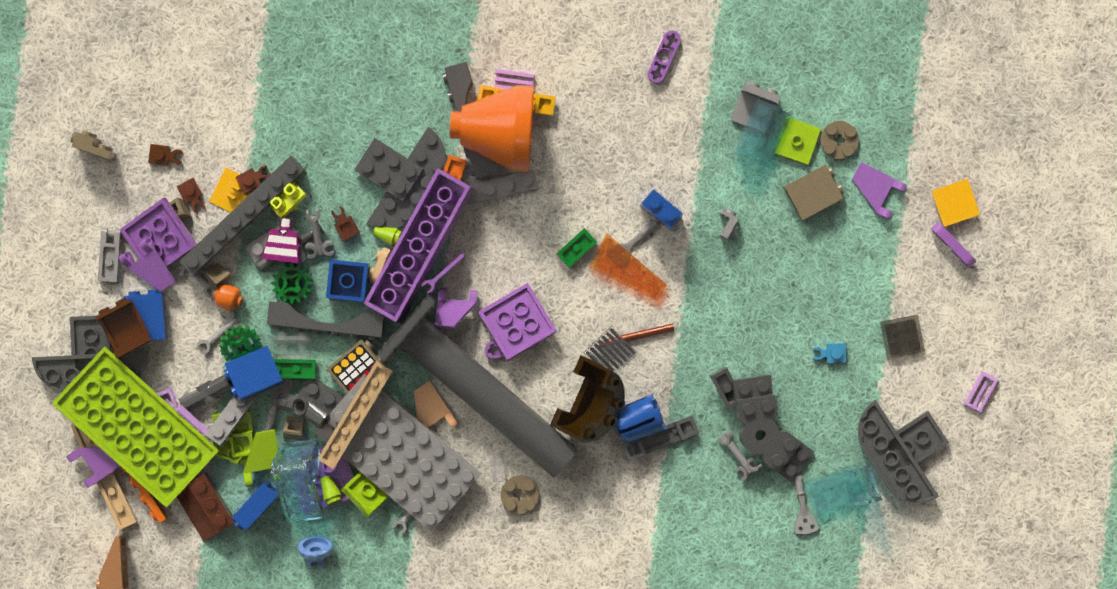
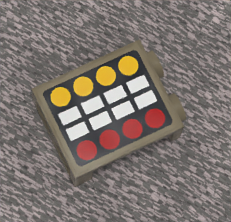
(354, 364)

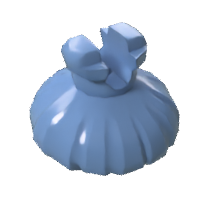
(315, 550)

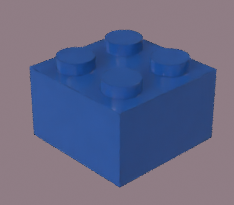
(347, 280)

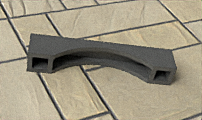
(460, 80)
(285, 314)

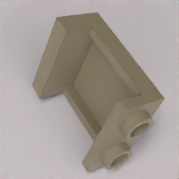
(814, 192)

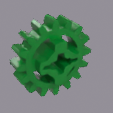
(298, 289)
(239, 342)

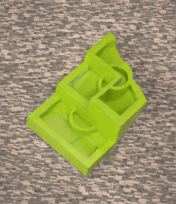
(240, 441)

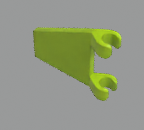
(261, 454)

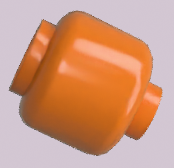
(228, 297)

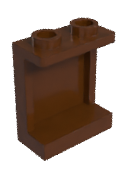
(124, 327)

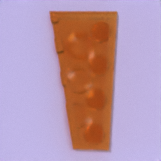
(625, 268)

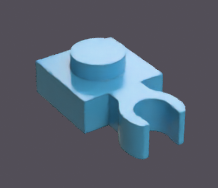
(834, 353)

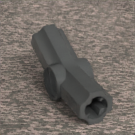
(206, 393)
(312, 411)

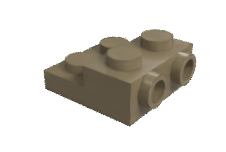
(88, 142)

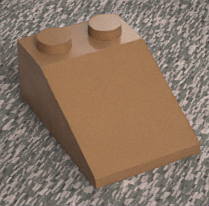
(115, 568)

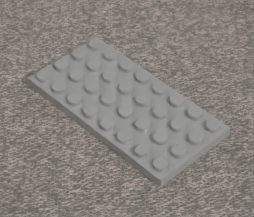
(404, 458)

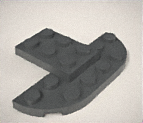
(401, 177)
(86, 342)
(899, 451)

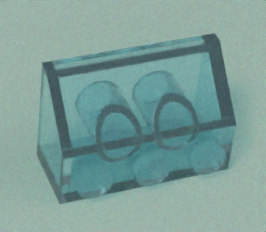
(762, 133)

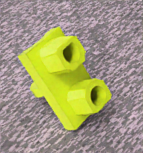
(287, 200)

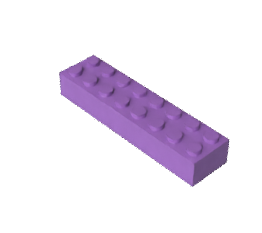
(419, 246)

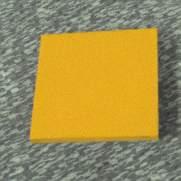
(228, 191)
(955, 202)

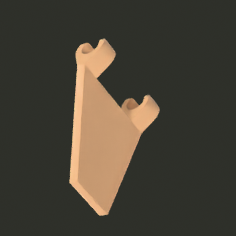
(431, 406)

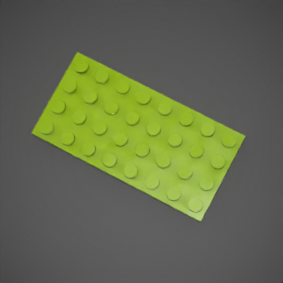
(135, 426)

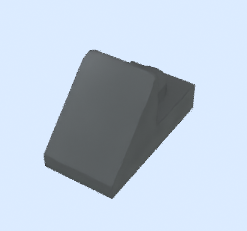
(723, 382)

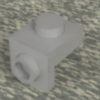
(730, 228)

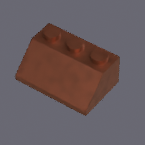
(205, 507)

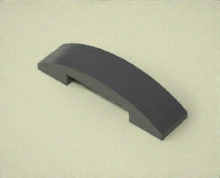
(675, 432)

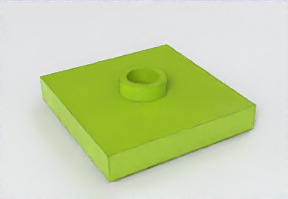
(798, 141)
(364, 494)

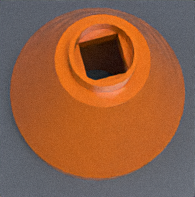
(498, 127)

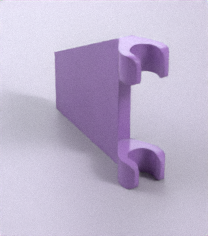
(875, 187)
(149, 267)
(433, 282)
(451, 312)
(98, 461)

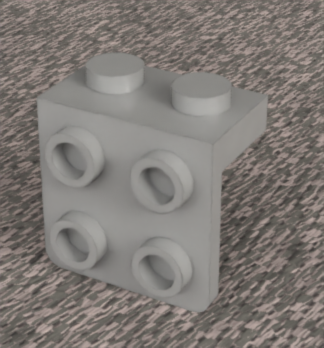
(747, 99)

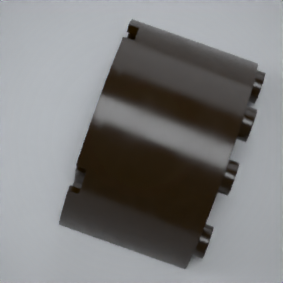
(595, 405)

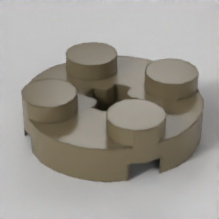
(830, 146)
(528, 501)

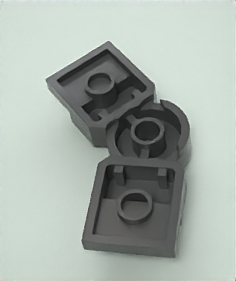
(756, 409)

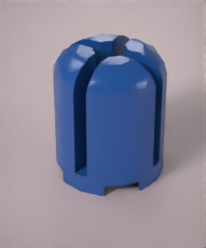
(640, 420)

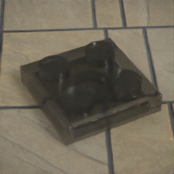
(902, 336)

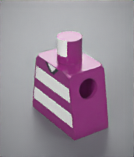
(283, 244)

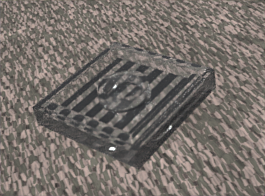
(611, 351)

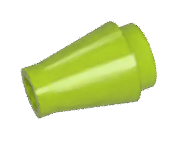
(387, 234)
(330, 491)

